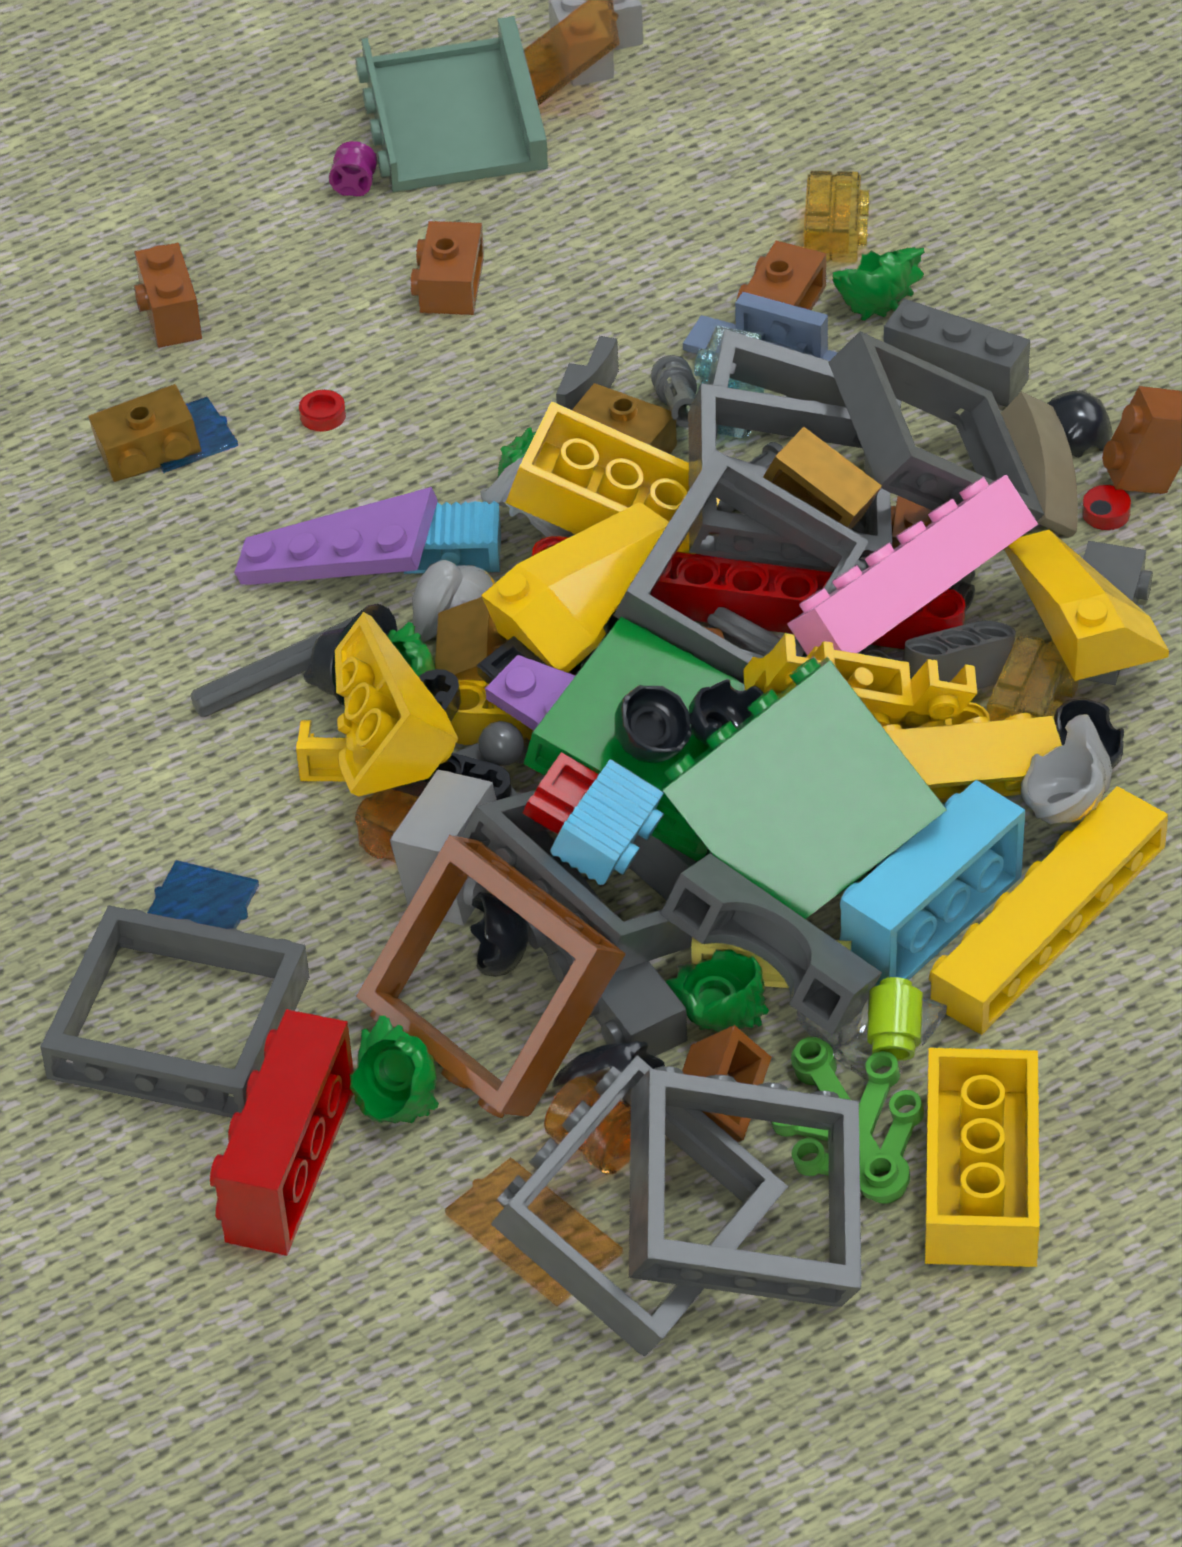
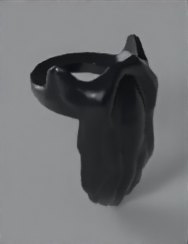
(606, 1056)

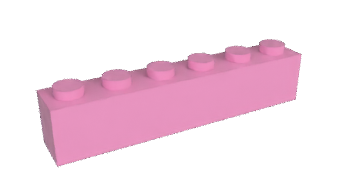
(917, 570)

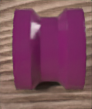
(353, 169)

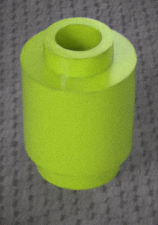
(895, 1018)

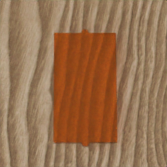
(571, 47)
(478, 1209)

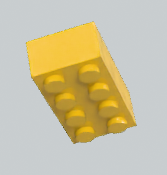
(588, 472)
(982, 1157)

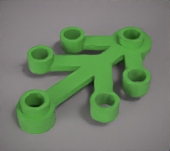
(873, 1160)

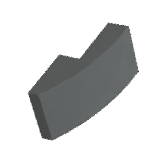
(600, 370)

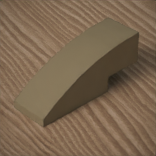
(1046, 459)

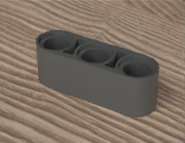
(975, 644)

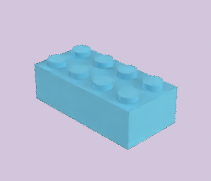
(935, 883)

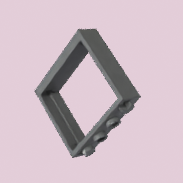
(775, 370)
(877, 374)
(762, 503)
(737, 534)
(643, 938)
(157, 1075)
(697, 1138)
(734, 1269)

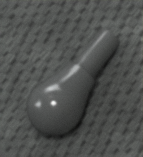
(503, 744)

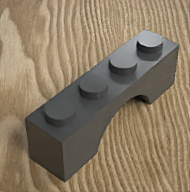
(726, 908)

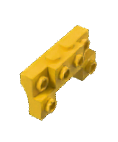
(878, 681)

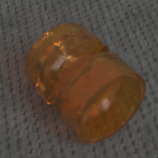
(609, 1143)

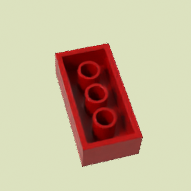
(283, 1132)

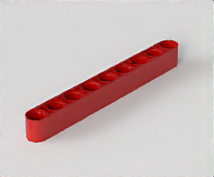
(771, 594)

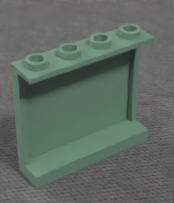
(453, 111)

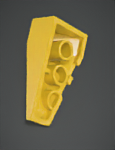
(571, 589)
(1083, 611)
(389, 716)

